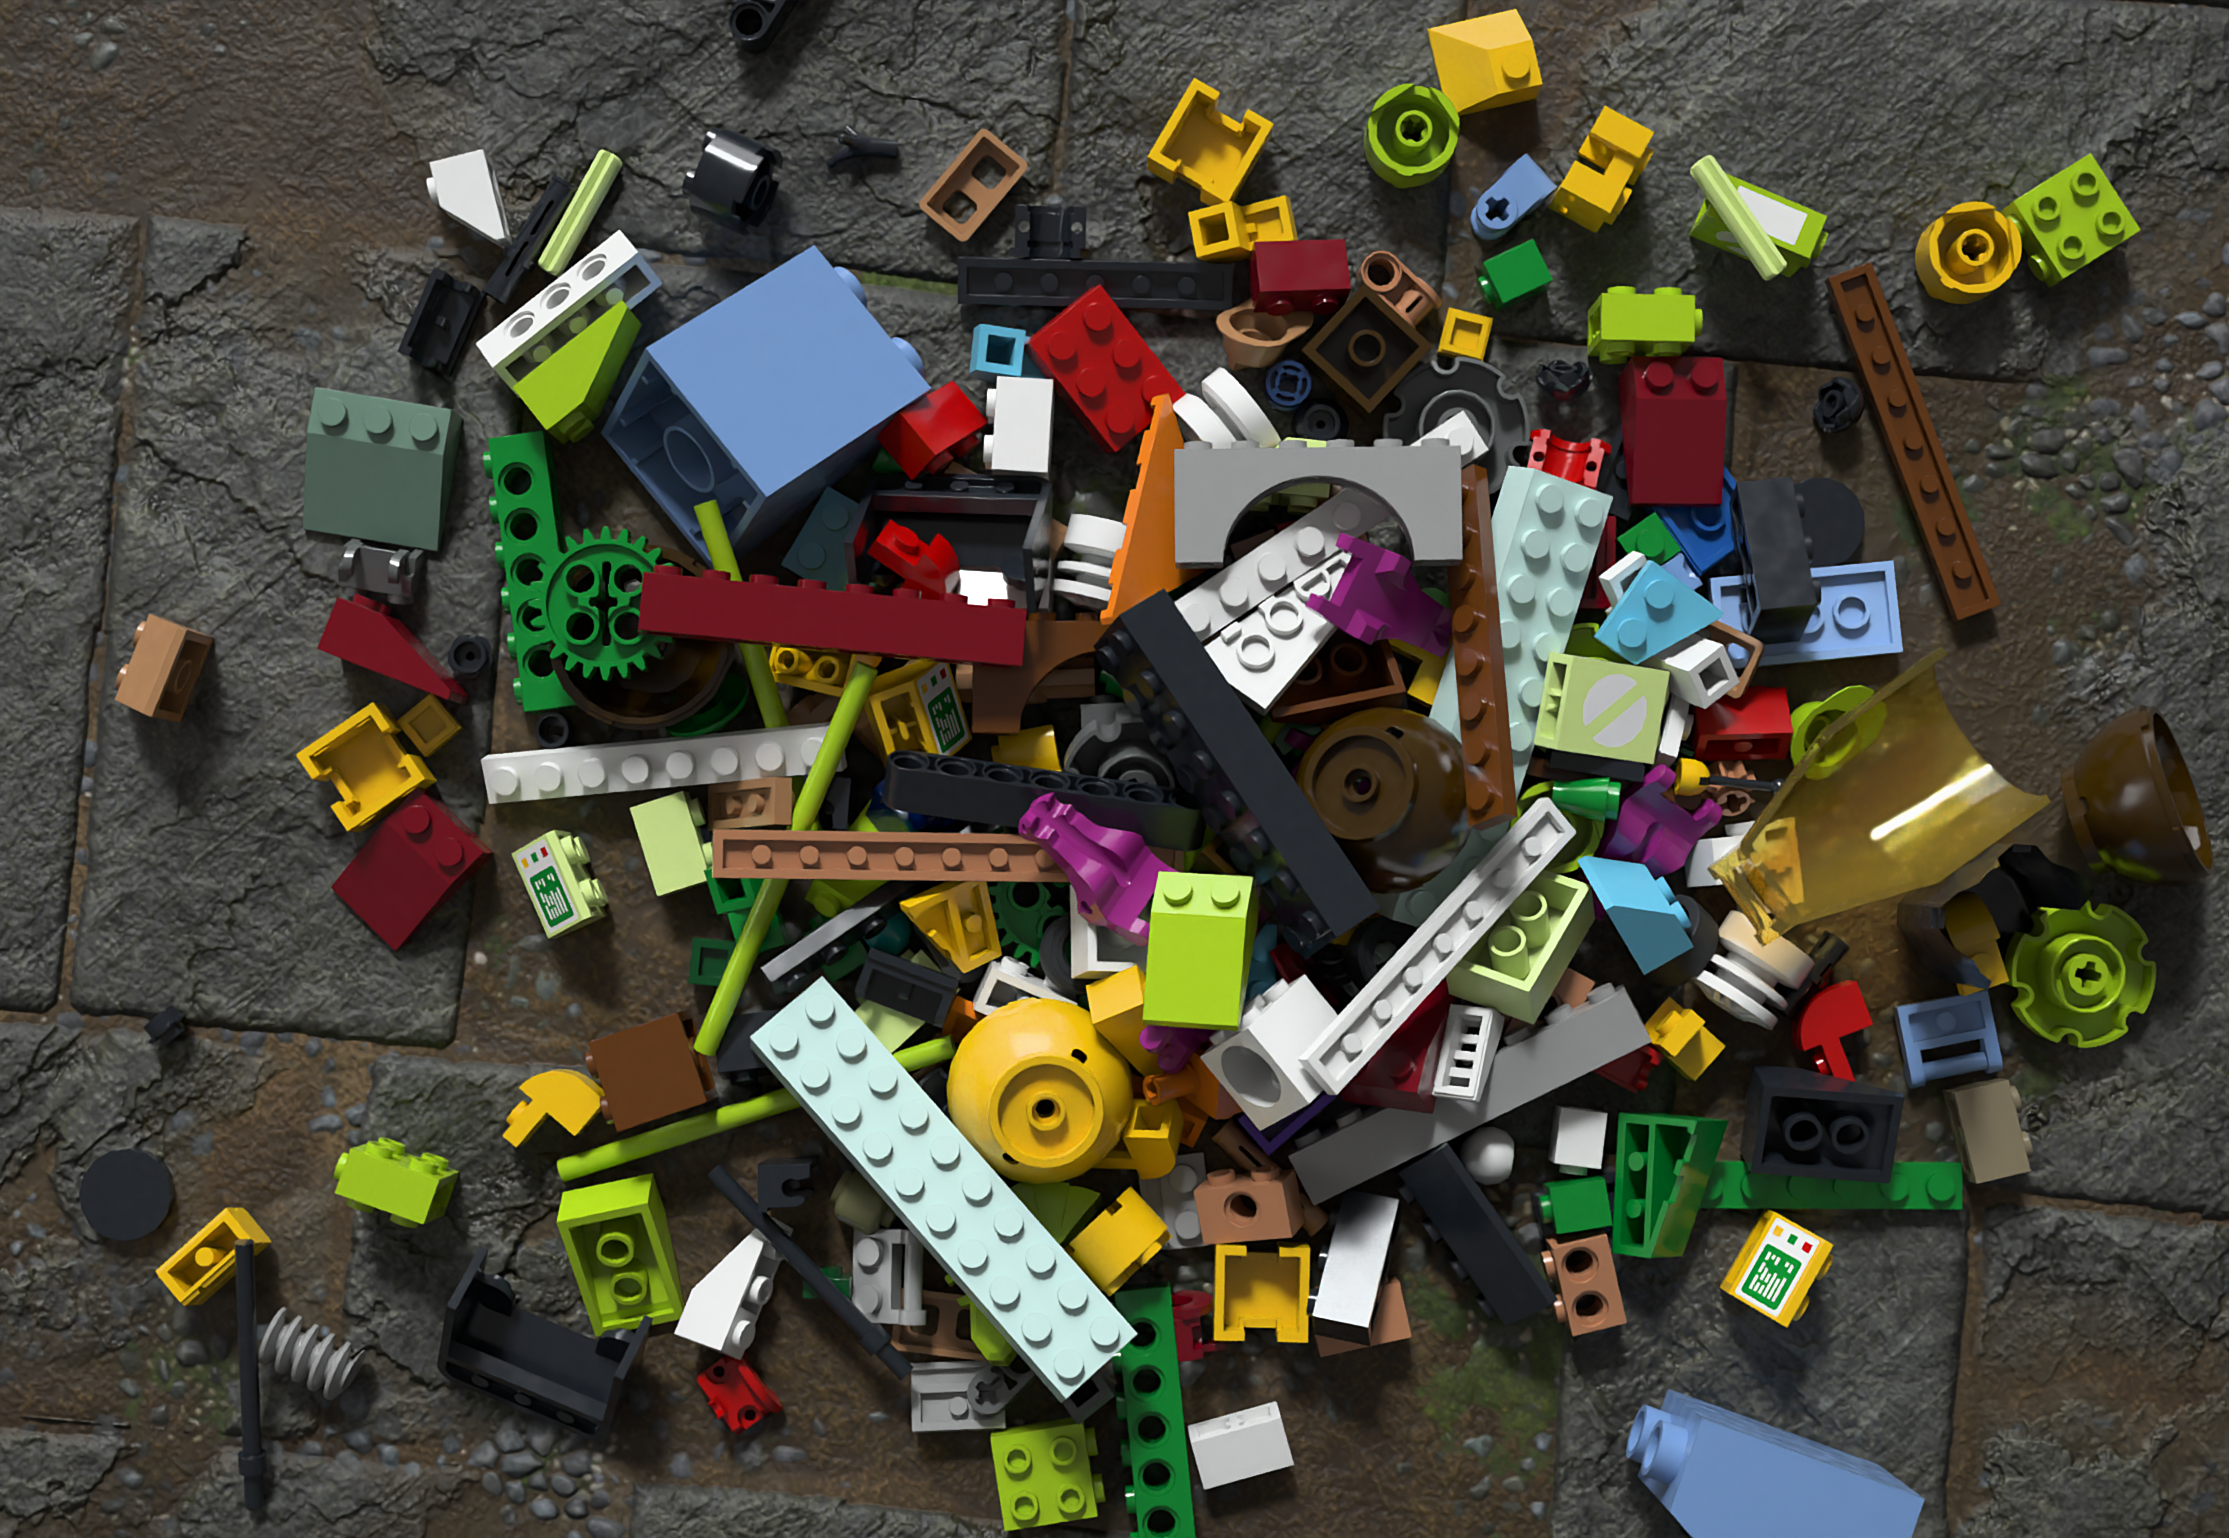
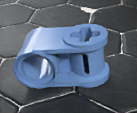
(1514, 194)

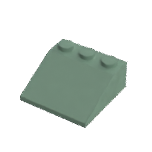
(379, 468)

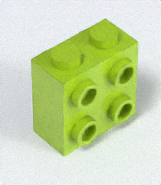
(2070, 220)
(1642, 324)
(395, 1182)
(1046, 1473)

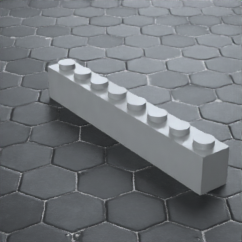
(1521, 1070)

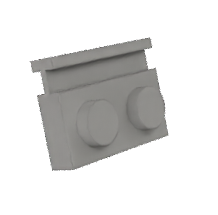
(1175, 1202)
(941, 1397)

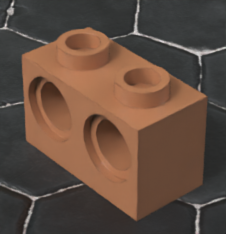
(1592, 1276)

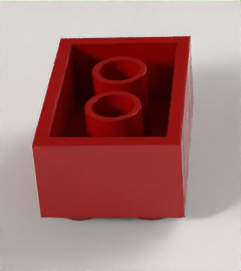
(1101, 368)

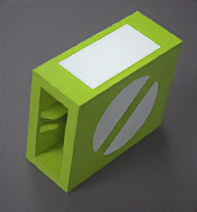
(1790, 226)

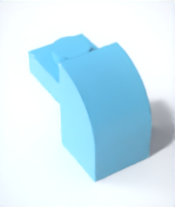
(1000, 353)

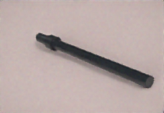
(873, 1338)
(252, 1458)

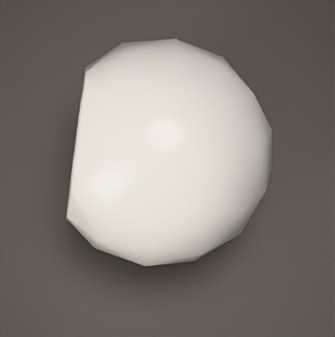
(1488, 1155)

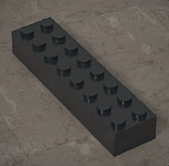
(1234, 774)

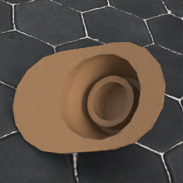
(1259, 338)

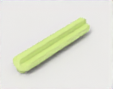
(580, 213)
(1738, 217)

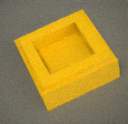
(1464, 335)
(429, 725)

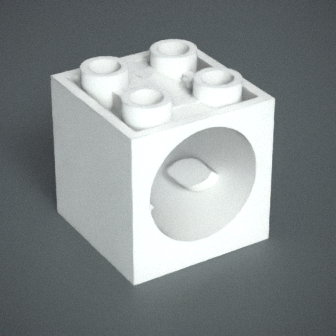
(1261, 1058)

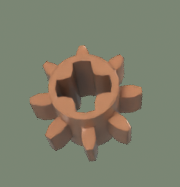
(1731, 799)

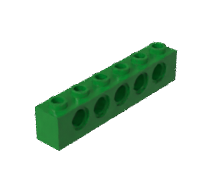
(506, 459)
(1153, 1305)

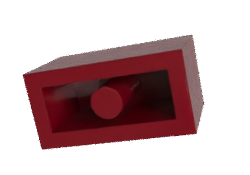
(1298, 276)

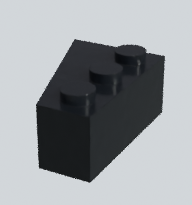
(1774, 559)

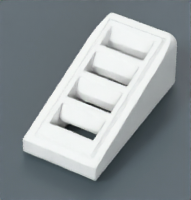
(1458, 1022)

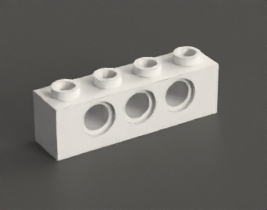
(568, 307)

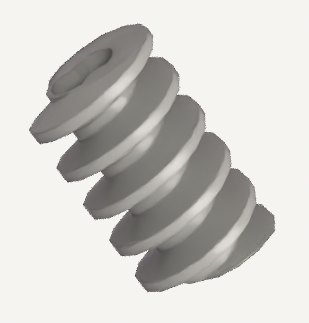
(309, 1356)

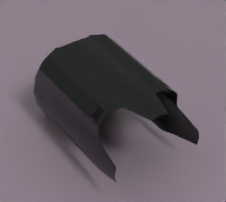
(2011, 884)

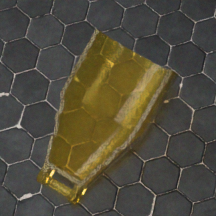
(1872, 811)

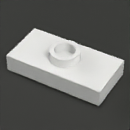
(1674, 727)

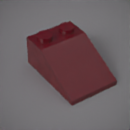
(1673, 430)
(371, 638)
(411, 867)
(1406, 1065)

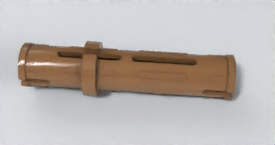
(1232, 1137)

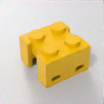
(1209, 146)
(1623, 152)
(366, 767)
(1261, 1291)

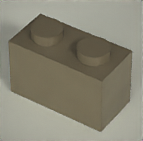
(1988, 1130)

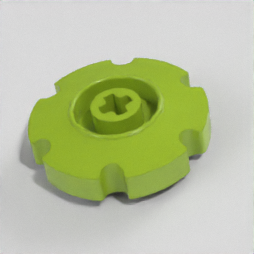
(2085, 1007)

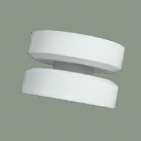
(1232, 415)

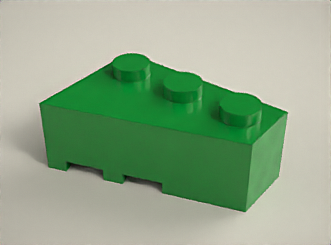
(1661, 1180)

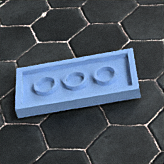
(1853, 620)

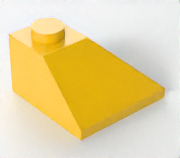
(1485, 62)

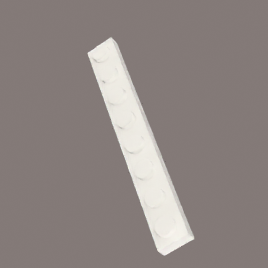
(1301, 545)
(654, 763)
(1436, 947)

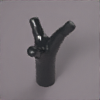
(862, 145)

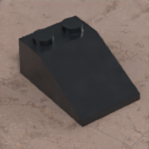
(1819, 1126)

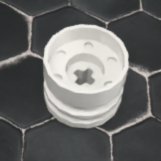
(1097, 543)
(1751, 972)

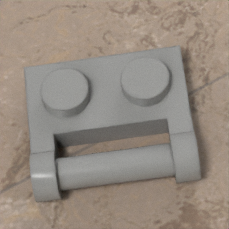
(879, 1276)

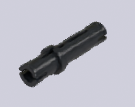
(501, 286)

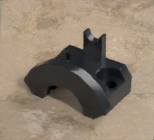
(1050, 232)

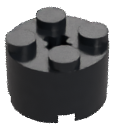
(733, 180)

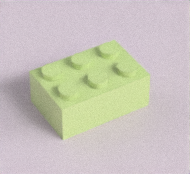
(1526, 948)

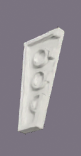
(1278, 639)

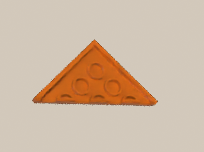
(1148, 547)

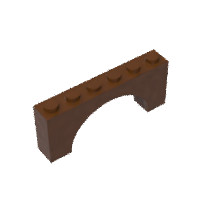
(1048, 644)

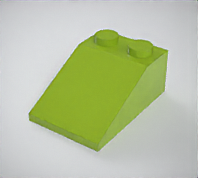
(577, 379)
(1199, 950)
(621, 1253)

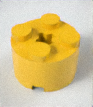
(1980, 231)
(1116, 1240)

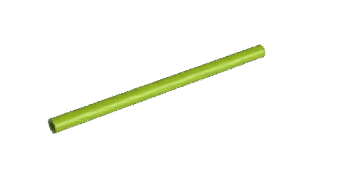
(753, 655)
(773, 889)
(724, 1118)

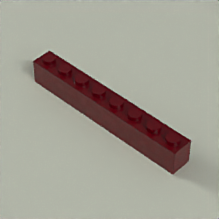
(830, 619)

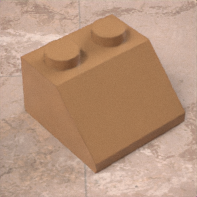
(162, 668)

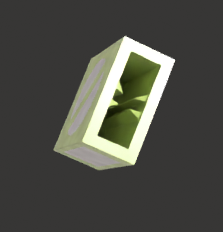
(1601, 708)

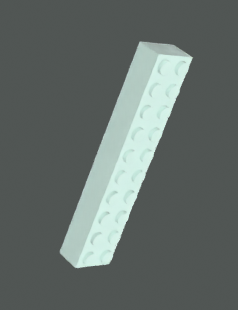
(1542, 555)
(942, 1189)

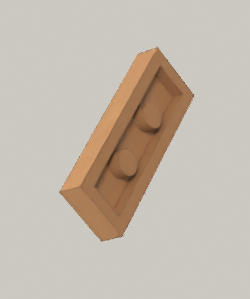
(751, 803)

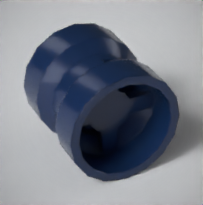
(1287, 394)

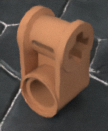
(1402, 289)

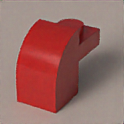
(925, 567)
(1823, 1020)

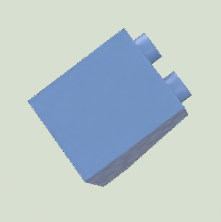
(763, 401)
(1757, 1481)

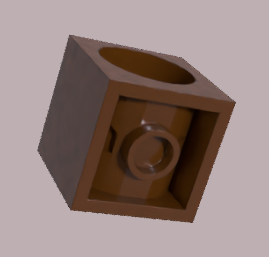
(650, 1071)

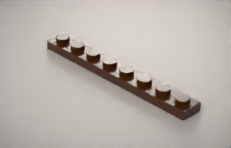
(1912, 442)
(1481, 663)

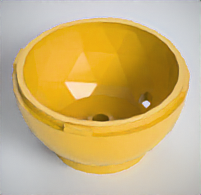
(1024, 1058)

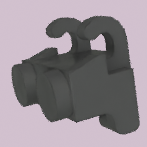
(380, 571)

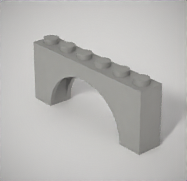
(1411, 482)

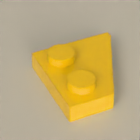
(957, 922)

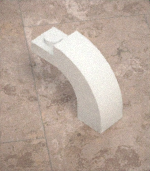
(1696, 665)

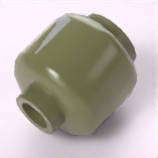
(860, 1204)

